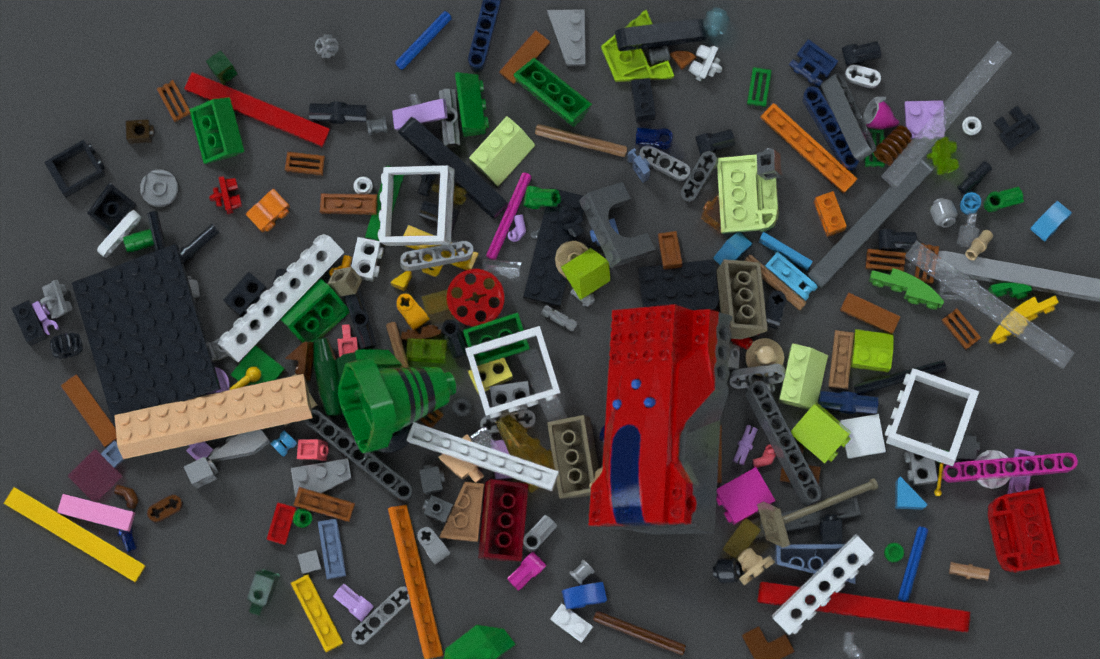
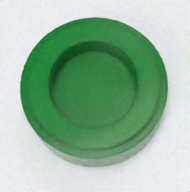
(894, 552)

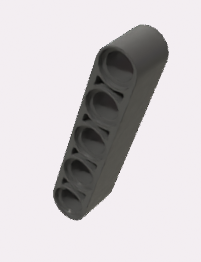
(848, 117)

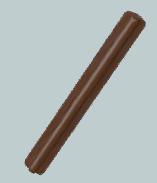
(640, 633)

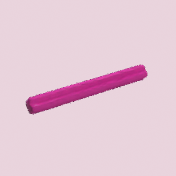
(508, 216)

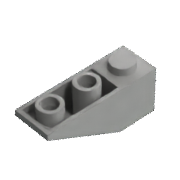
(240, 445)

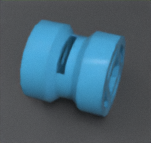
(972, 200)
(287, 440)

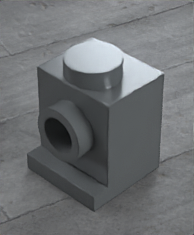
(769, 164)

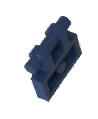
(816, 58)

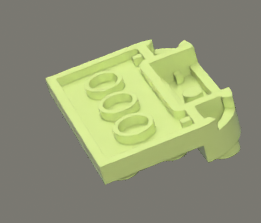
(745, 197)

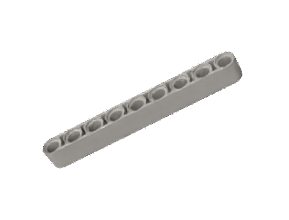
(1037, 278)

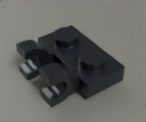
(1018, 132)

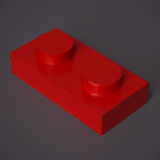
(281, 524)

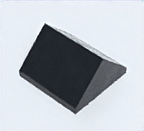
(110, 208)

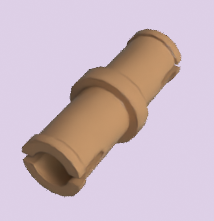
(969, 571)

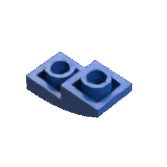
(584, 595)

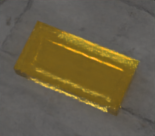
(742, 538)

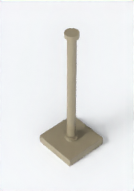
(774, 523)

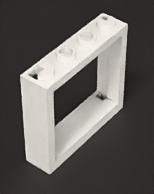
(444, 212)
(530, 400)
(921, 448)

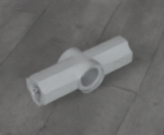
(450, 129)

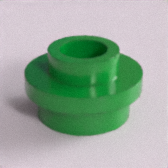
(307, 518)

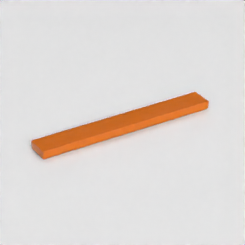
(415, 582)

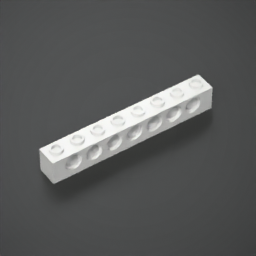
(291, 295)

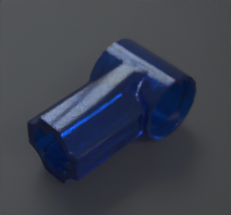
(652, 137)

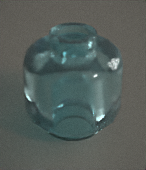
(716, 22)

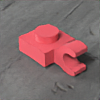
(347, 343)

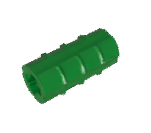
(138, 240)

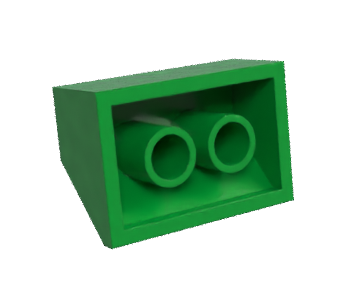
(471, 104)
(216, 130)
(315, 313)
(494, 330)

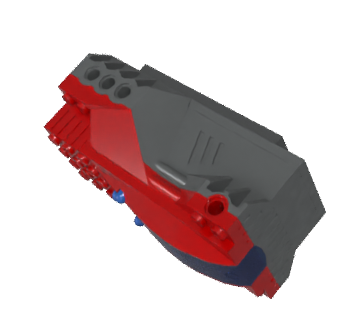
(663, 421)

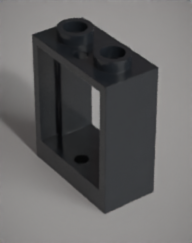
(65, 155)

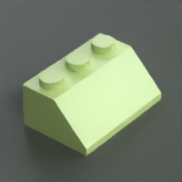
(501, 151)
(803, 377)

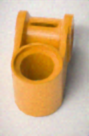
(414, 314)

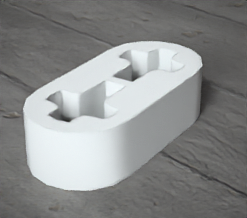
(862, 81)

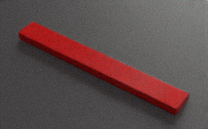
(259, 109)

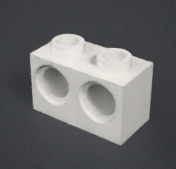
(361, 259)

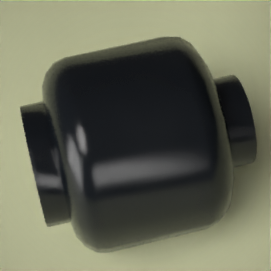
(727, 570)

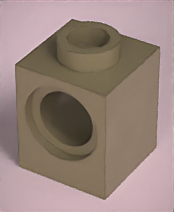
(345, 281)

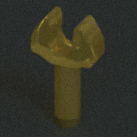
(458, 194)

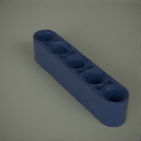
(483, 34)
(829, 119)

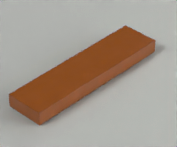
(90, 410)

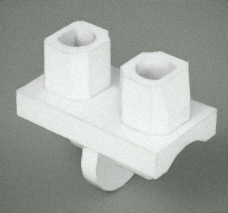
(708, 55)

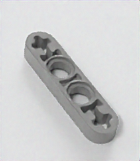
(437, 259)
(384, 618)

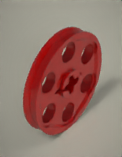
(467, 292)

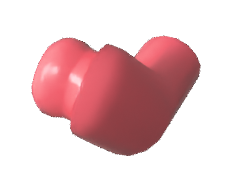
(766, 459)

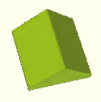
(587, 272)

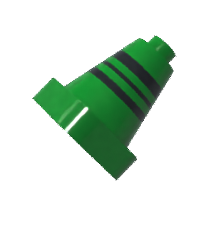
(389, 399)

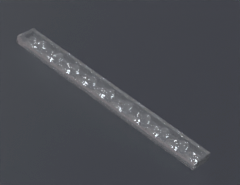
(946, 114)
(989, 305)

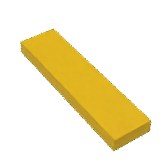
(317, 613)

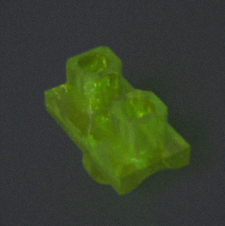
(941, 156)

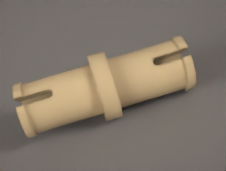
(979, 245)

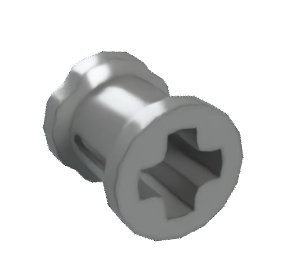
(581, 572)

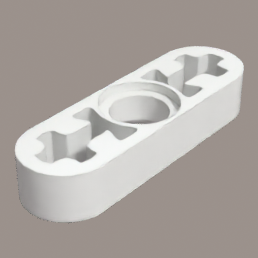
(116, 236)

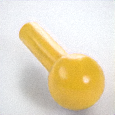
(252, 375)

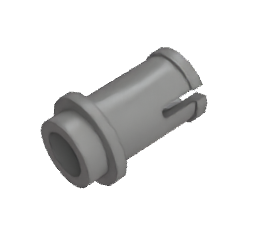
(587, 301)

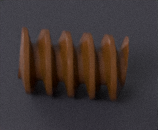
(893, 145)

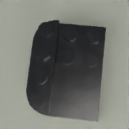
(687, 286)

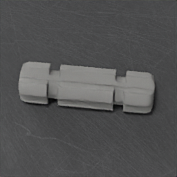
(559, 318)

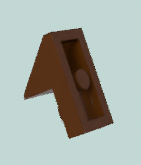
(304, 355)

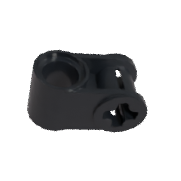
(774, 311)

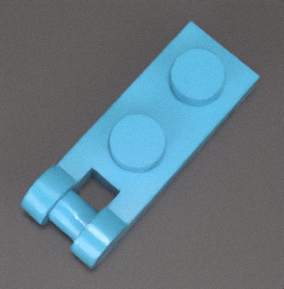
(791, 275)

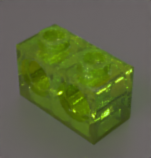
(426, 350)

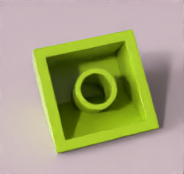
(872, 351)

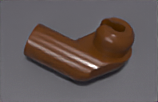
(129, 494)

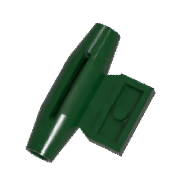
(329, 373)

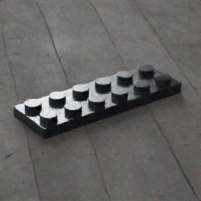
(544, 279)

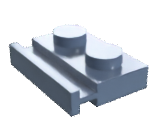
(640, 165)

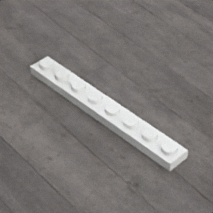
(483, 456)

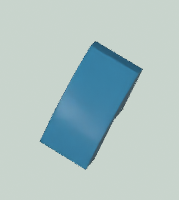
(1051, 220)

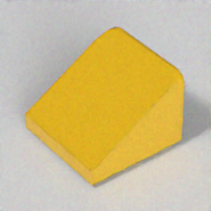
(402, 281)

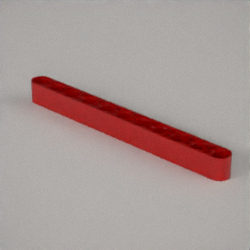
(873, 608)

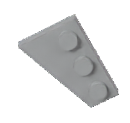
(570, 33)
(321, 476)

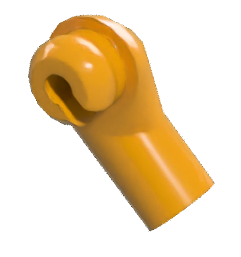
(346, 262)

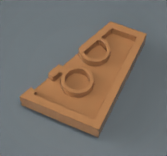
(466, 514)

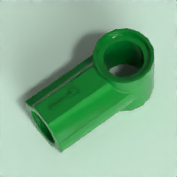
(539, 197)
(1004, 199)

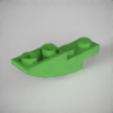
(915, 289)

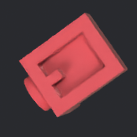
(312, 449)

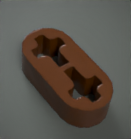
(162, 504)

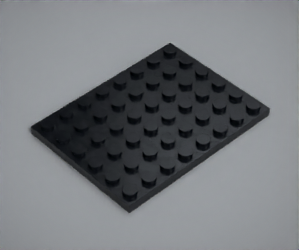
(146, 333)

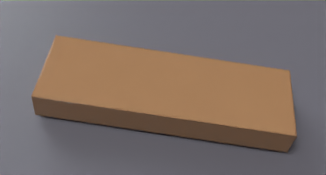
(841, 360)

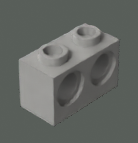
(509, 392)
(925, 464)
(201, 472)

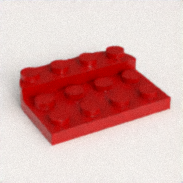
(1022, 531)

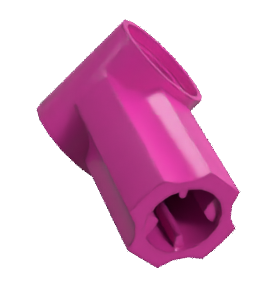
(530, 568)

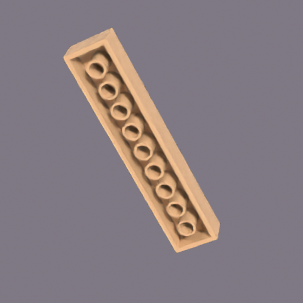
(213, 416)

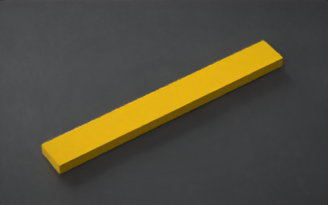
(74, 534)

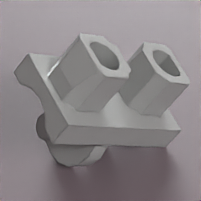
(55, 300)

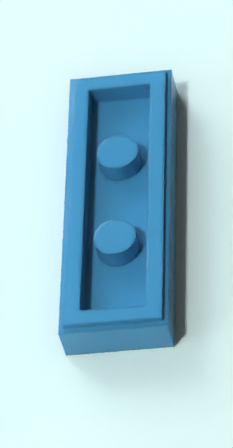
(785, 251)

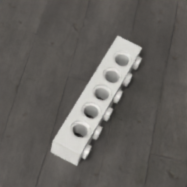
(825, 573)

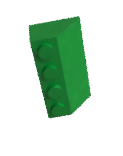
(553, 91)

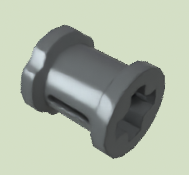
(658, 55)
(376, 126)

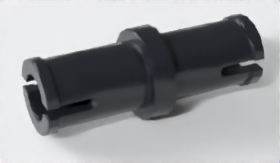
(974, 177)

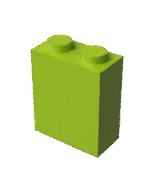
(821, 433)

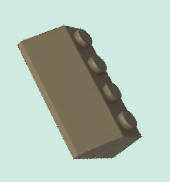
(742, 297)
(573, 455)

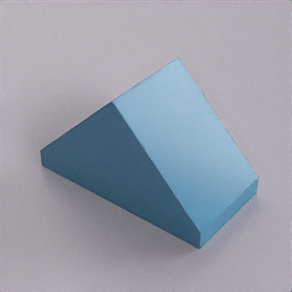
(733, 248)
(906, 497)

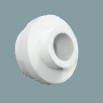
(973, 120)
(363, 180)

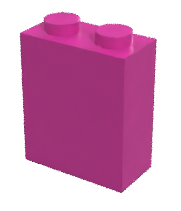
(742, 496)

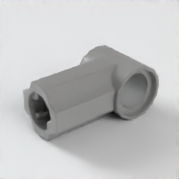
(540, 533)

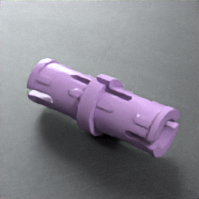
(745, 445)

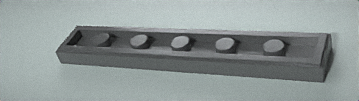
(844, 510)

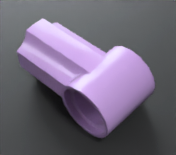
(357, 605)

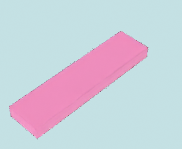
(96, 512)

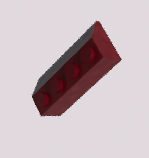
(503, 520)

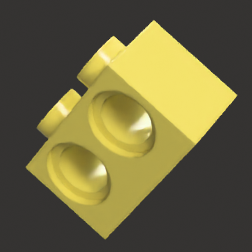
(492, 378)

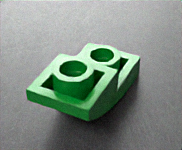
(1015, 290)

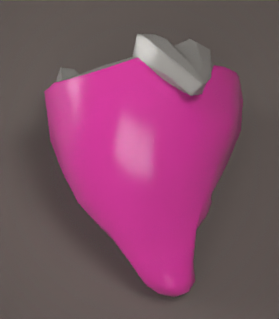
(879, 114)

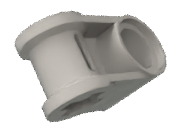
(435, 547)

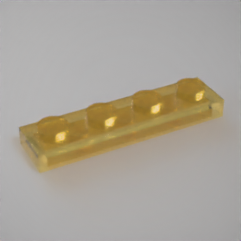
(438, 301)

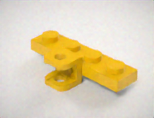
(466, 265)

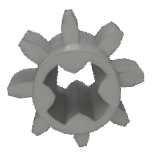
(327, 46)

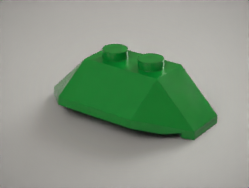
(480, 643)

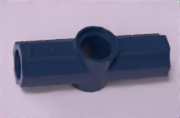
(848, 402)

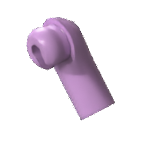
(520, 229)

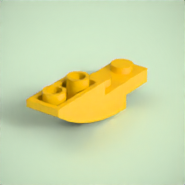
(1029, 310)

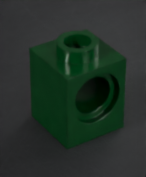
(221, 67)

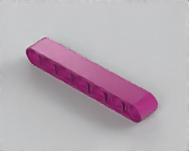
(1018, 464)

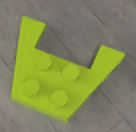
(632, 63)

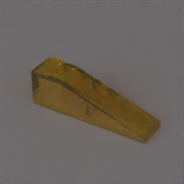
(523, 446)

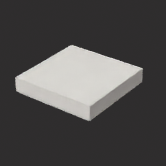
(865, 436)

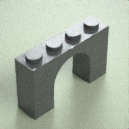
(616, 248)

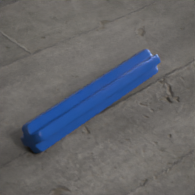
(423, 40)
(913, 563)

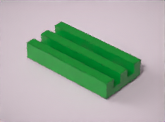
(756, 102)
(874, 163)

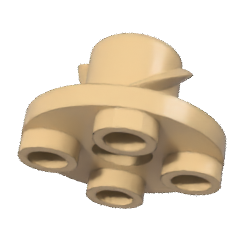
(764, 352)
(752, 564)

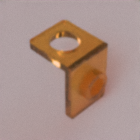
(707, 208)

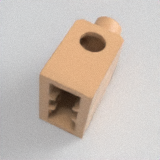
(462, 468)

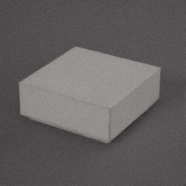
(309, 562)

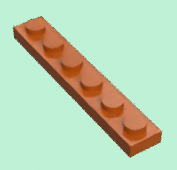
(808, 148)

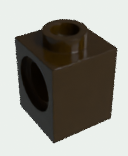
(133, 125)

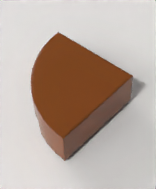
(683, 58)

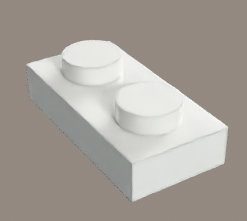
(571, 623)

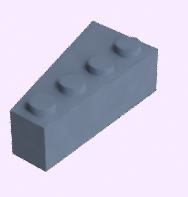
(810, 557)

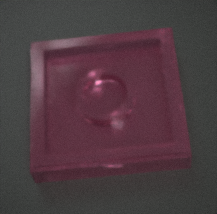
(95, 476)

